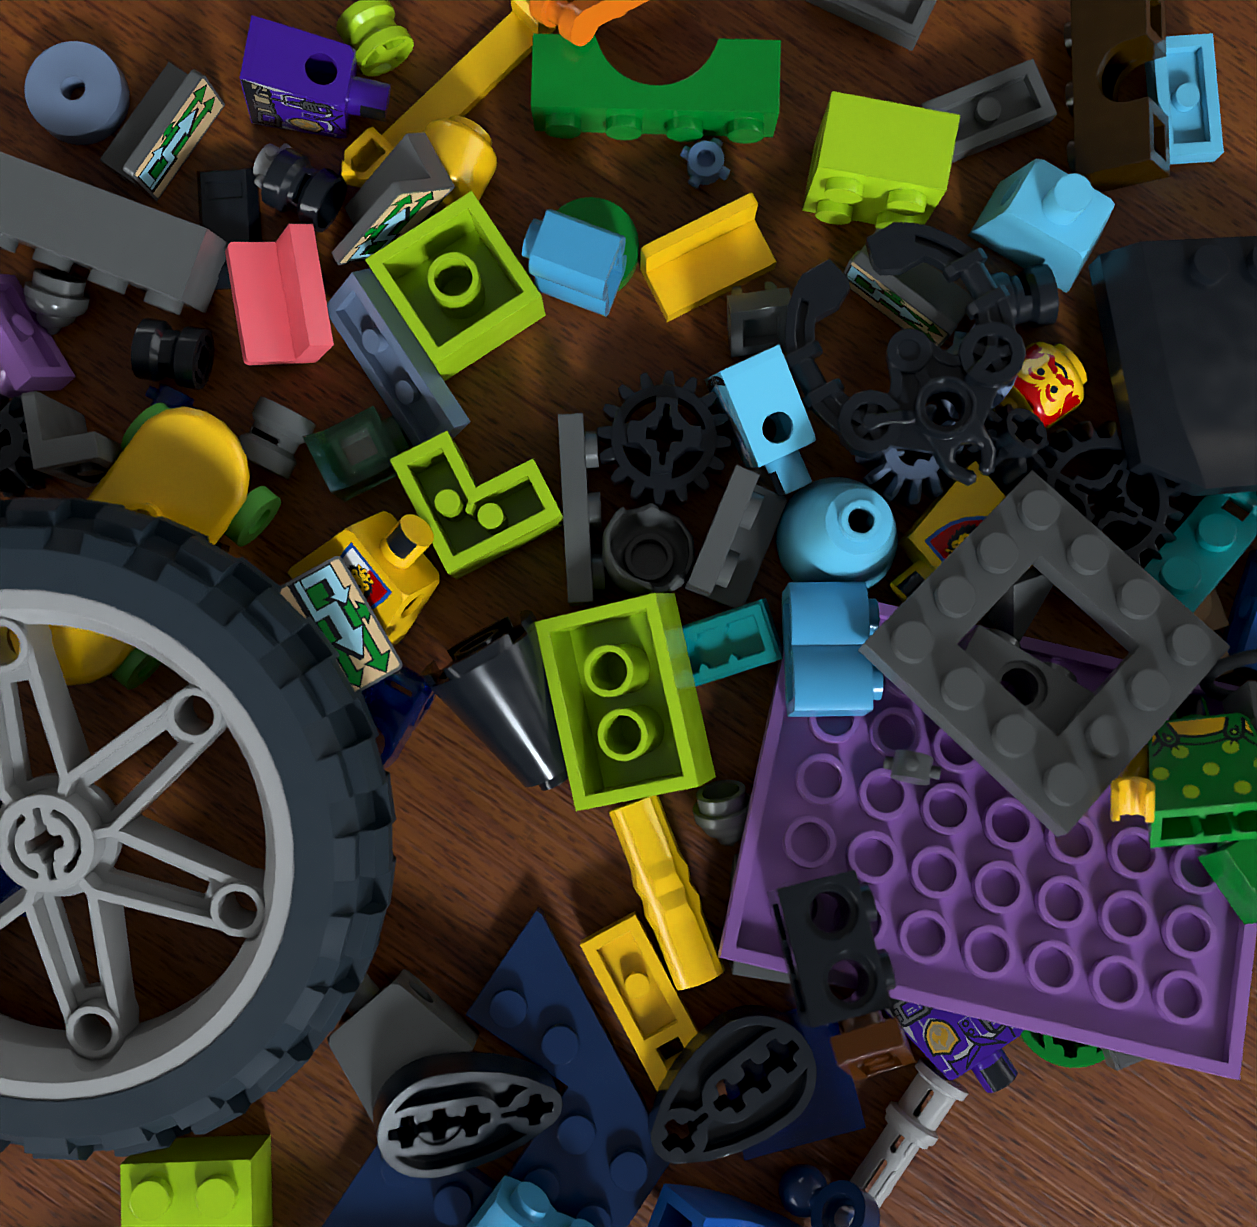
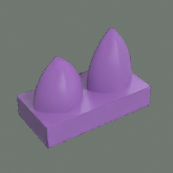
(27, 352)

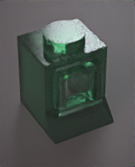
(357, 452)

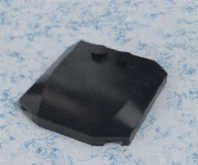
(1184, 358)

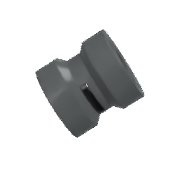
(281, 425)

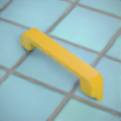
(453, 94)

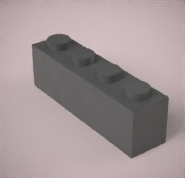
(108, 236)

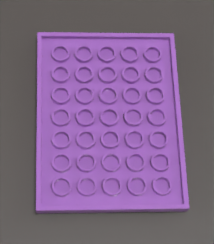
(981, 899)

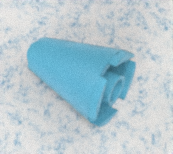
(837, 533)

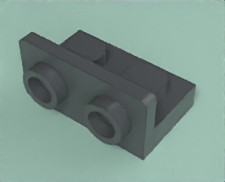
(736, 540)

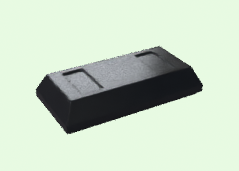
(229, 208)

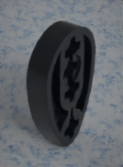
(763, 1107)
(455, 1143)

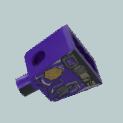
(306, 81)
(959, 1043)

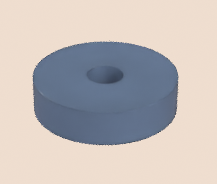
(58, 74)

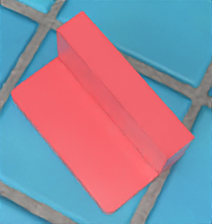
(280, 298)

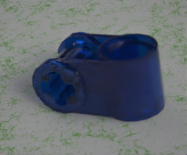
(397, 712)

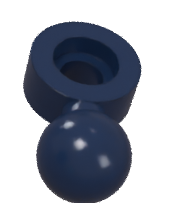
(807, 1194)

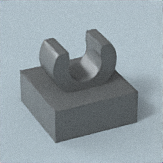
(756, 319)

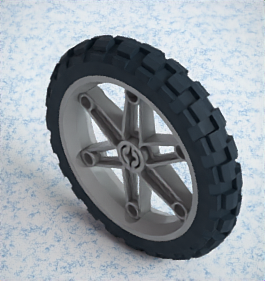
(61, 834)

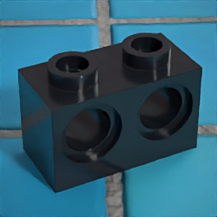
(812, 952)

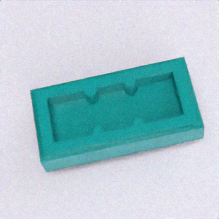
(732, 642)

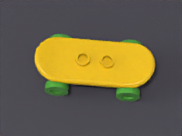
(178, 468)

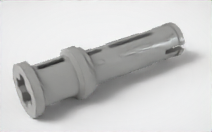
(915, 1126)

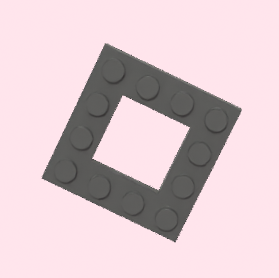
(1046, 772)

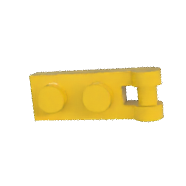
(639, 991)

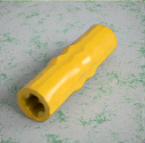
(667, 892)

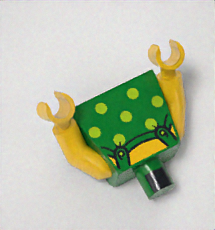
(1193, 779)

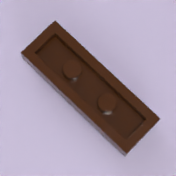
(871, 1046)

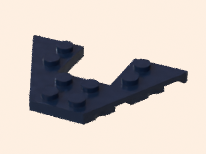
(594, 1156)

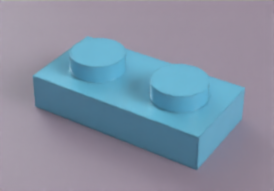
(1187, 92)

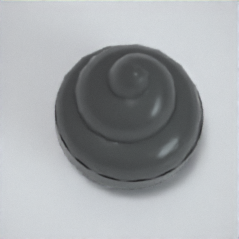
(56, 298)
(722, 810)

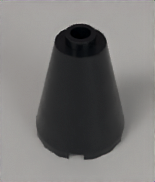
(505, 699)

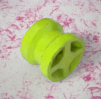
(375, 36)

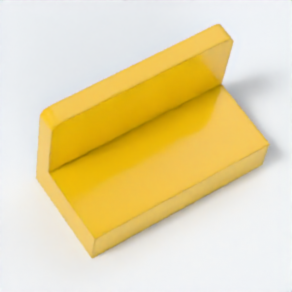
(706, 258)

